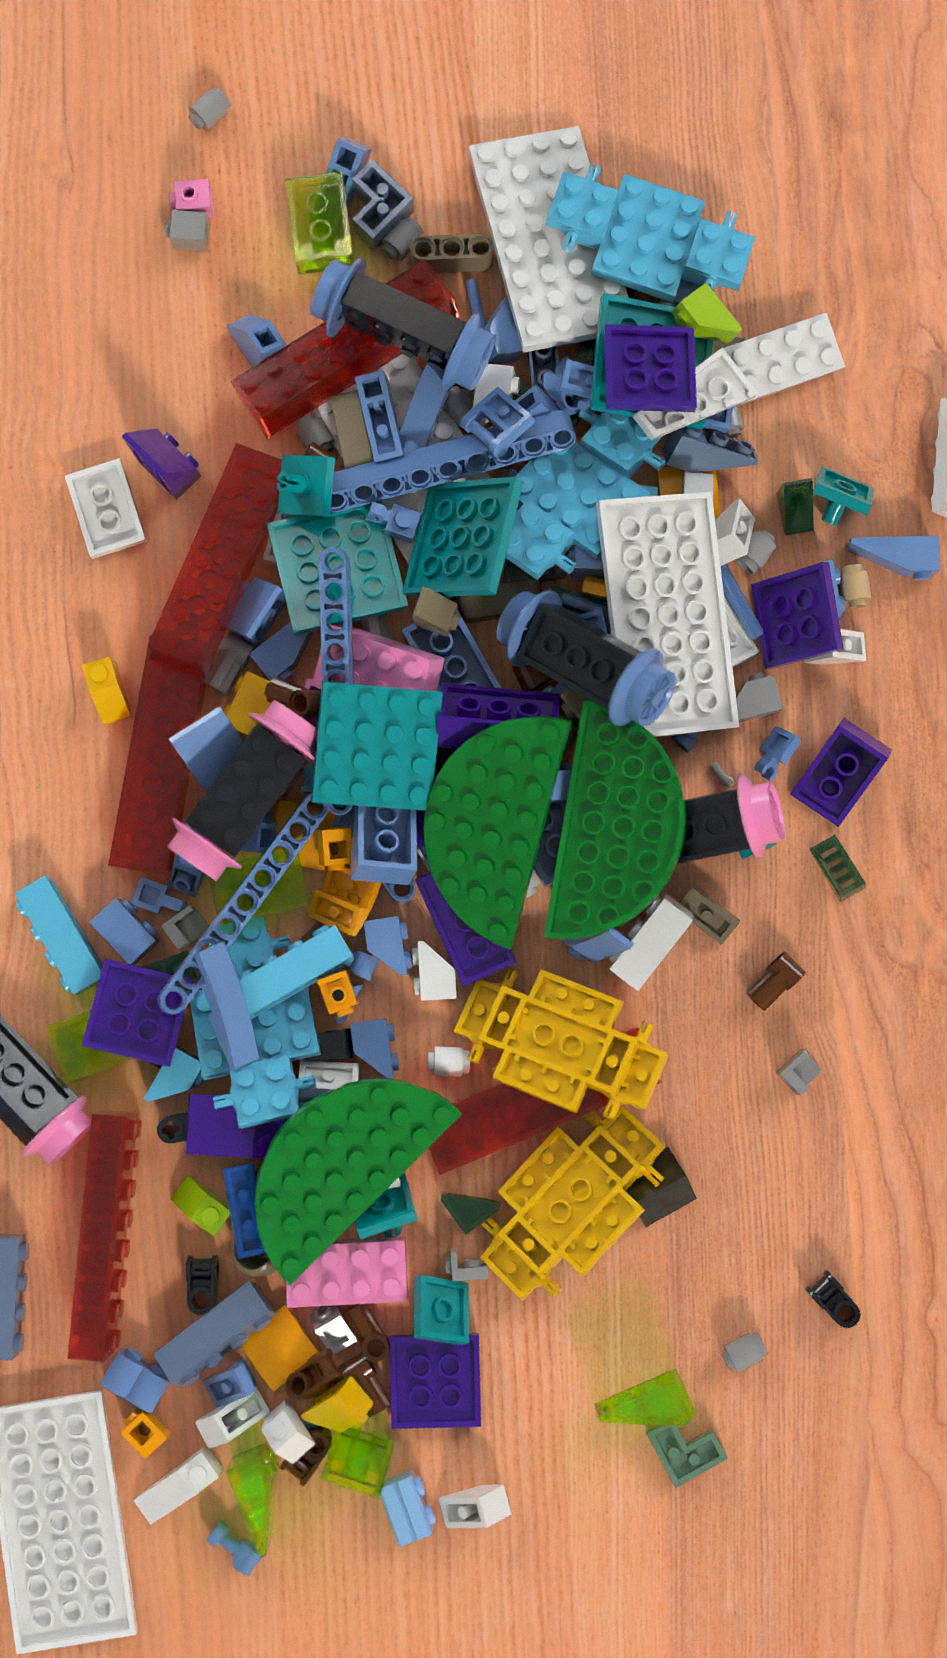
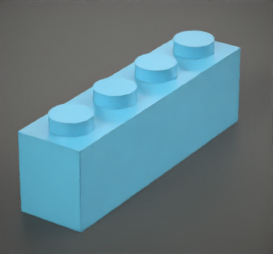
(60, 934)
(294, 970)

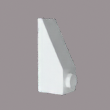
(179, 1485)

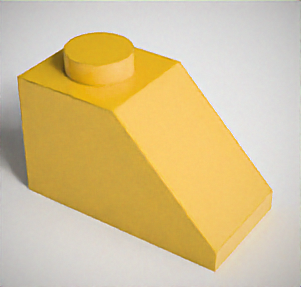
(107, 690)
(339, 1407)

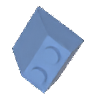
(257, 611)

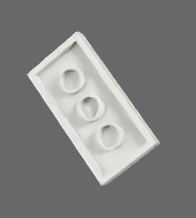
(788, 356)

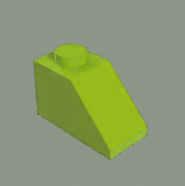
(707, 316)
(201, 1205)

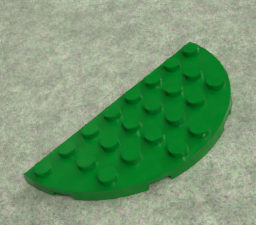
(490, 820)
(617, 829)
(338, 1161)

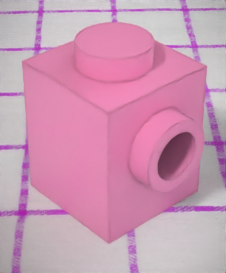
(193, 196)

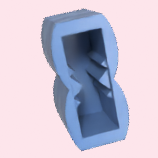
(135, 1379)

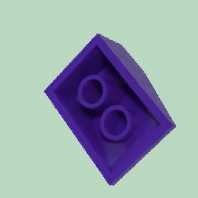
(163, 460)
(841, 772)
(218, 1133)

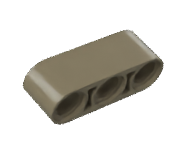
(464, 245)
(351, 429)
(490, 607)

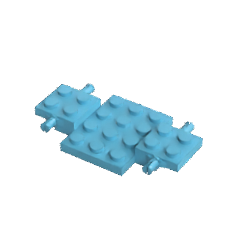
(648, 235)
(565, 485)
(285, 1033)

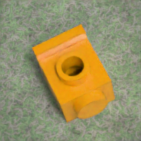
(342, 839)
(338, 981)
(144, 1442)

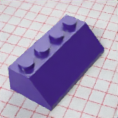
(475, 708)

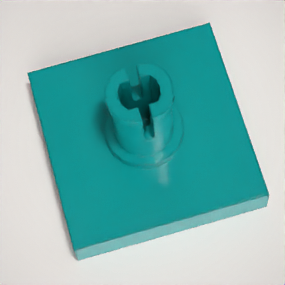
(305, 485)
(842, 493)
(388, 1212)
(441, 1310)

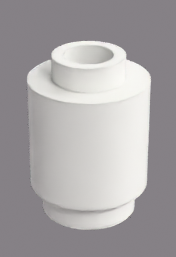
(448, 1061)

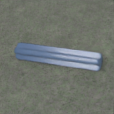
(739, 604)

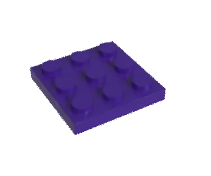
(649, 368)
(797, 615)
(128, 1016)
(434, 1383)

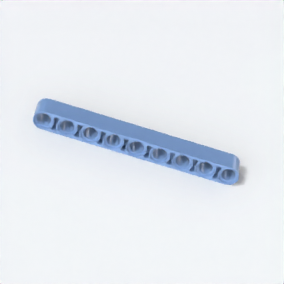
(446, 462)
(330, 636)
(254, 892)

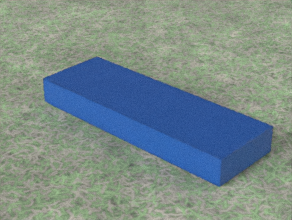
(240, 1193)

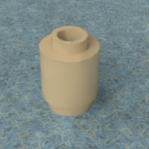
(855, 586)

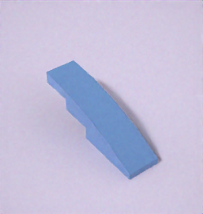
(423, 411)
(228, 1006)

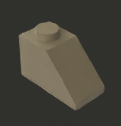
(436, 613)

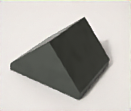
(668, 1195)

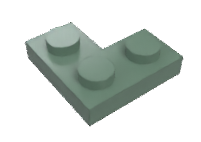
(684, 1459)

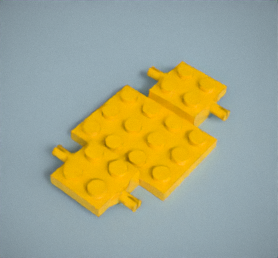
(561, 1042)
(571, 1202)

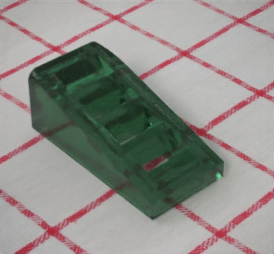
(859, 883)

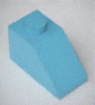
(177, 1078)

